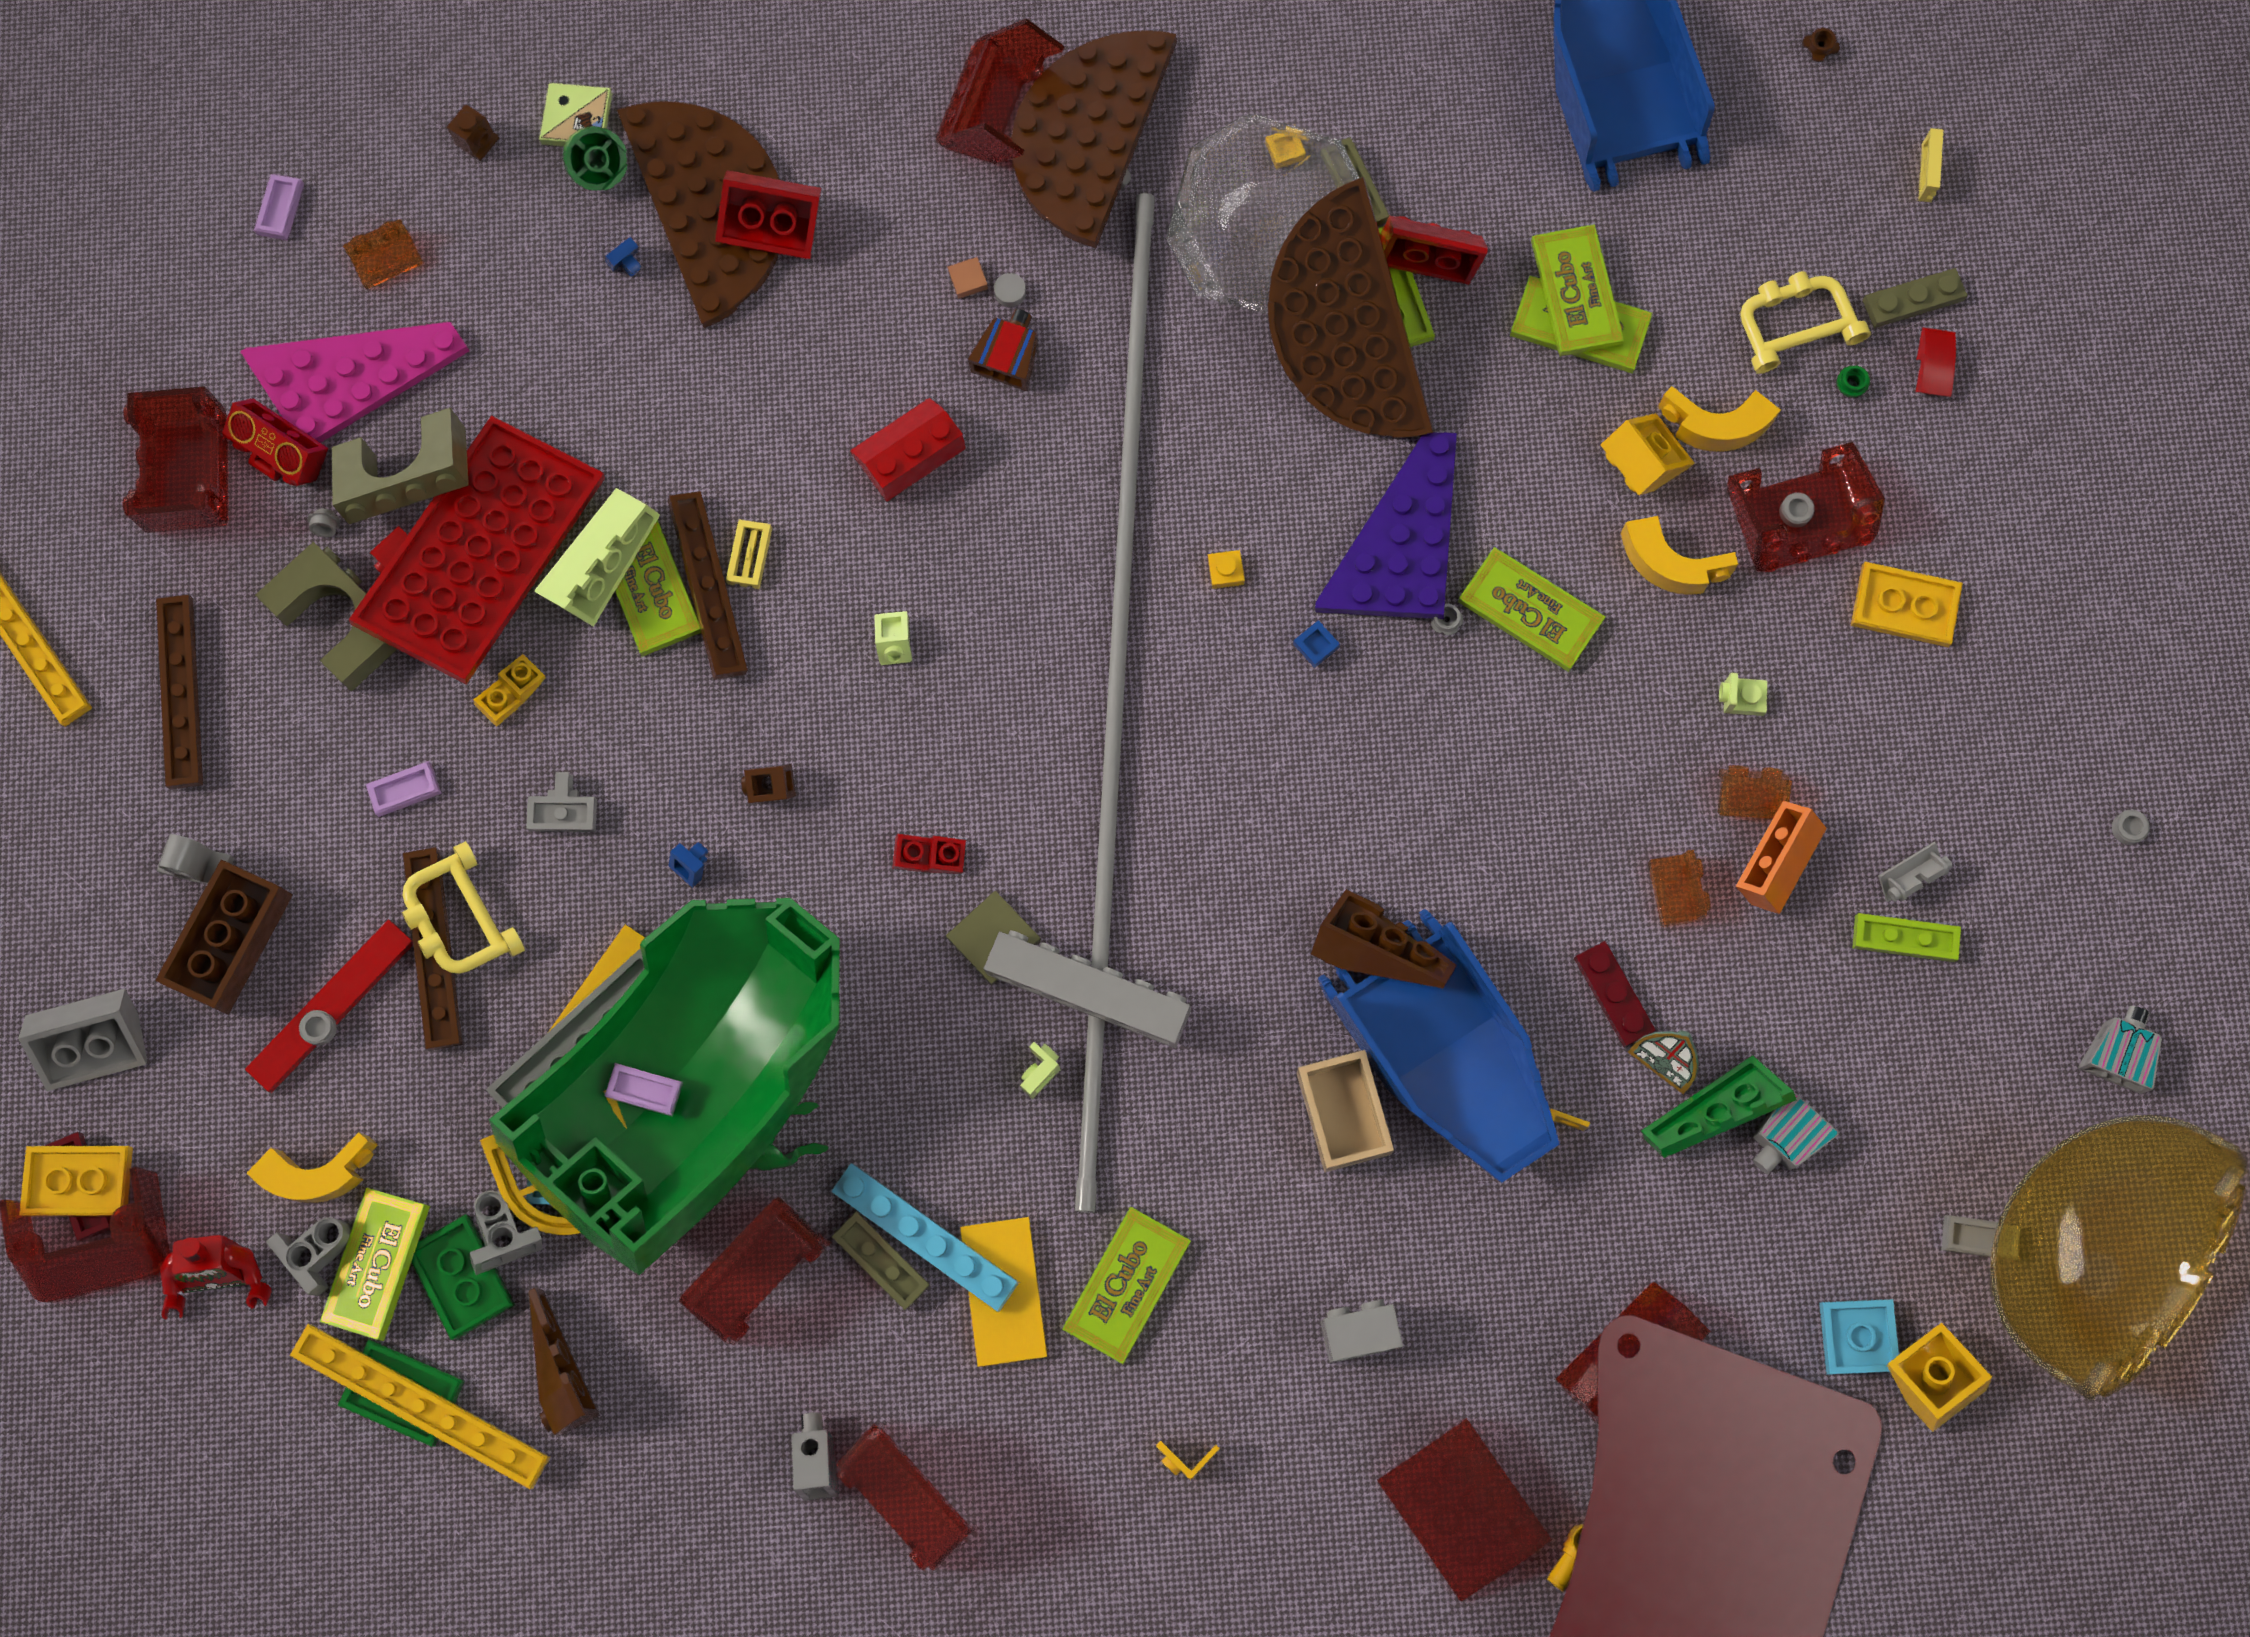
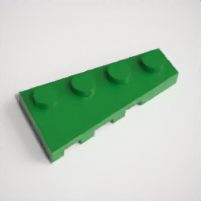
(1726, 1103)

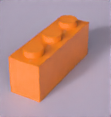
(1781, 857)

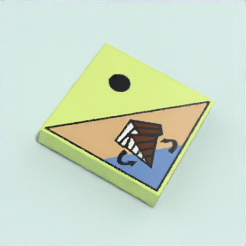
(573, 108)

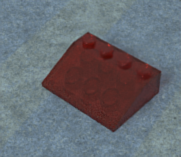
(1464, 1509)

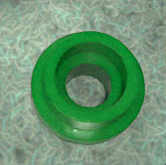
(1856, 373)

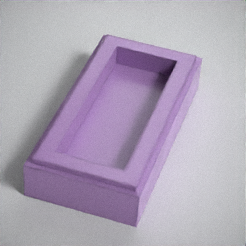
(279, 207)
(403, 789)
(643, 1089)

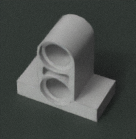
(189, 859)
(496, 1226)
(321, 1252)

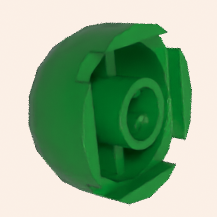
(595, 158)

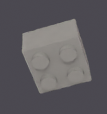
(1360, 1332)

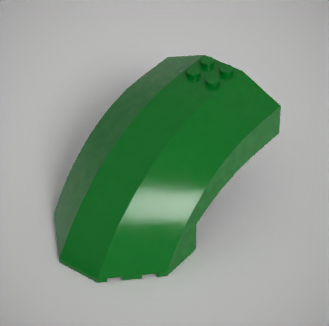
(734, 1009)

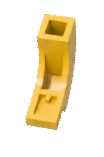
(1718, 431)
(1666, 568)
(287, 1180)

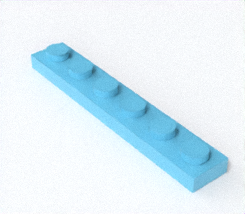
(925, 1237)

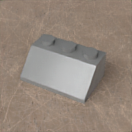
(84, 1040)

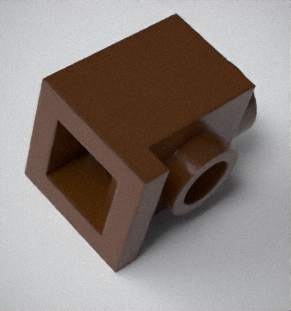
(472, 132)
(782, 783)

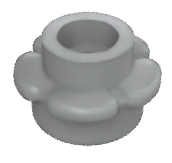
(323, 522)
(1450, 627)

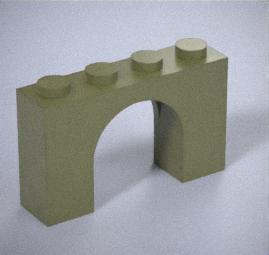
(436, 470)
(315, 576)

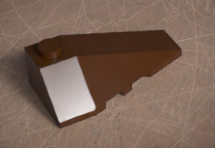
(1365, 941)
(560, 1383)

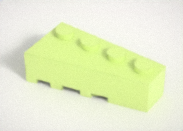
(599, 557)

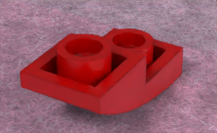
(1938, 362)
(929, 854)

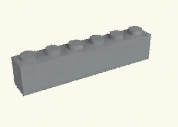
(1087, 988)

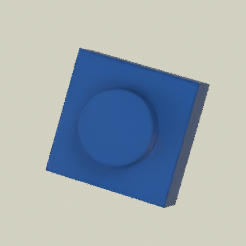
(1316, 644)

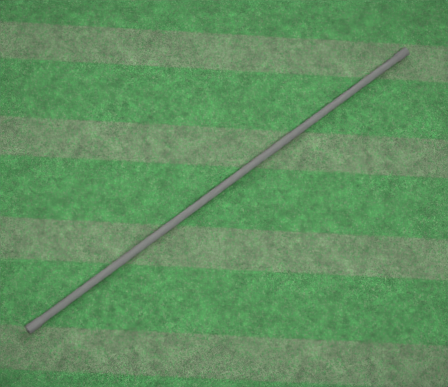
(1144, 218)

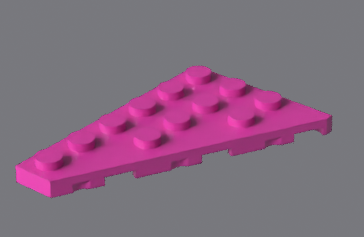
(342, 378)

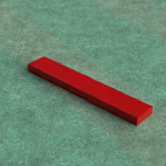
(335, 998)

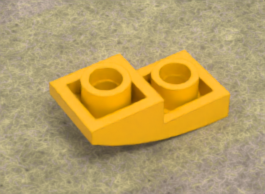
(512, 689)

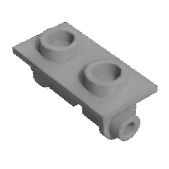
(1908, 875)

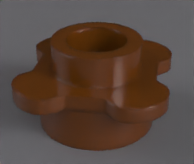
(1825, 37)

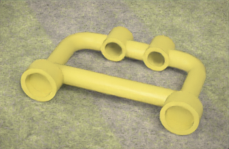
(1800, 286)
(431, 943)

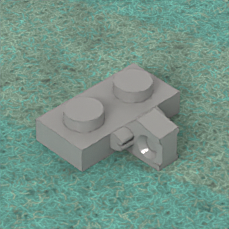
(562, 809)

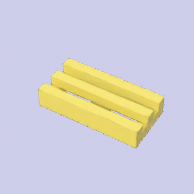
(1931, 165)
(744, 579)

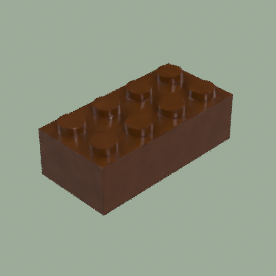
(224, 937)

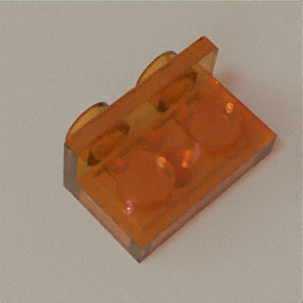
(383, 253)
(1752, 793)
(1679, 889)

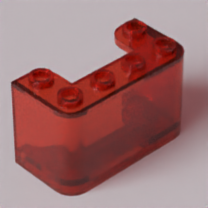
(178, 460)

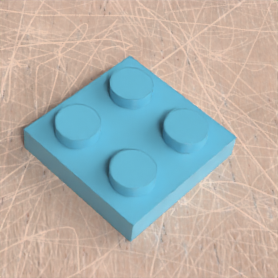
(1858, 1336)

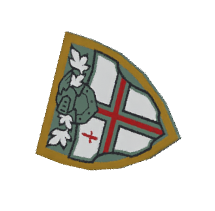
(1669, 1056)

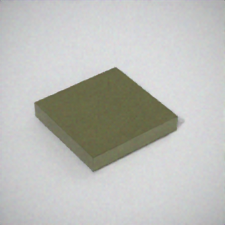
(979, 930)

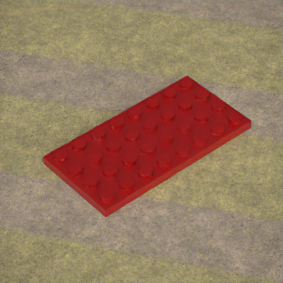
(477, 551)

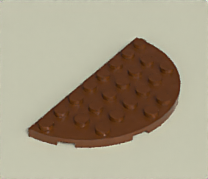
(1084, 128)
(684, 163)
(1342, 322)

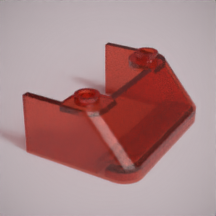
(989, 90)
(128, 1256)
(752, 1269)
(904, 1498)

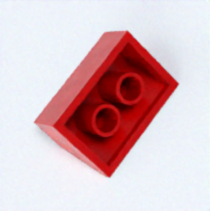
(768, 214)
(1432, 249)
(909, 448)

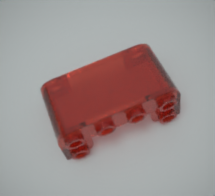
(1844, 516)

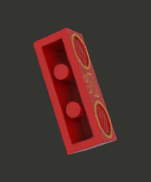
(275, 443)

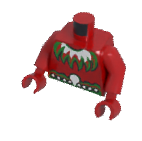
(209, 1265)

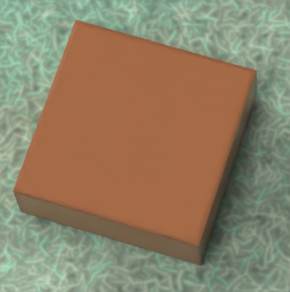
(967, 277)

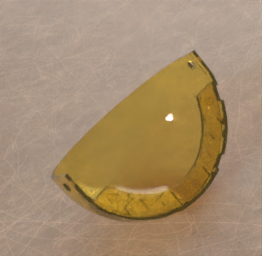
(2113, 1245)

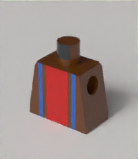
(1006, 351)

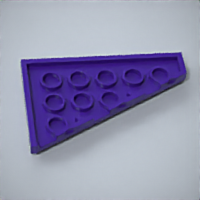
(1404, 547)

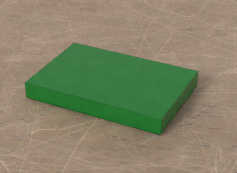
(449, 1279)
(426, 1375)

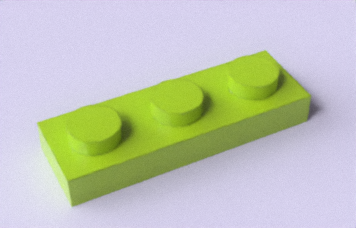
(1906, 937)

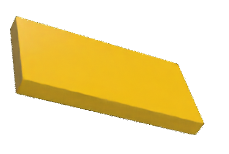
(1018, 1328)

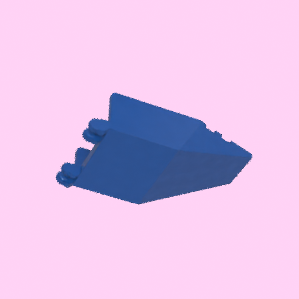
(1629, 83)
(1453, 1055)

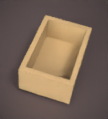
(1344, 1111)

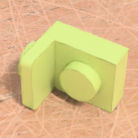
(892, 638)
(1743, 695)
(1039, 1076)

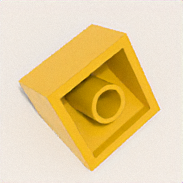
(1646, 453)
(1938, 1376)

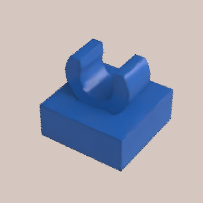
(623, 256)
(688, 863)

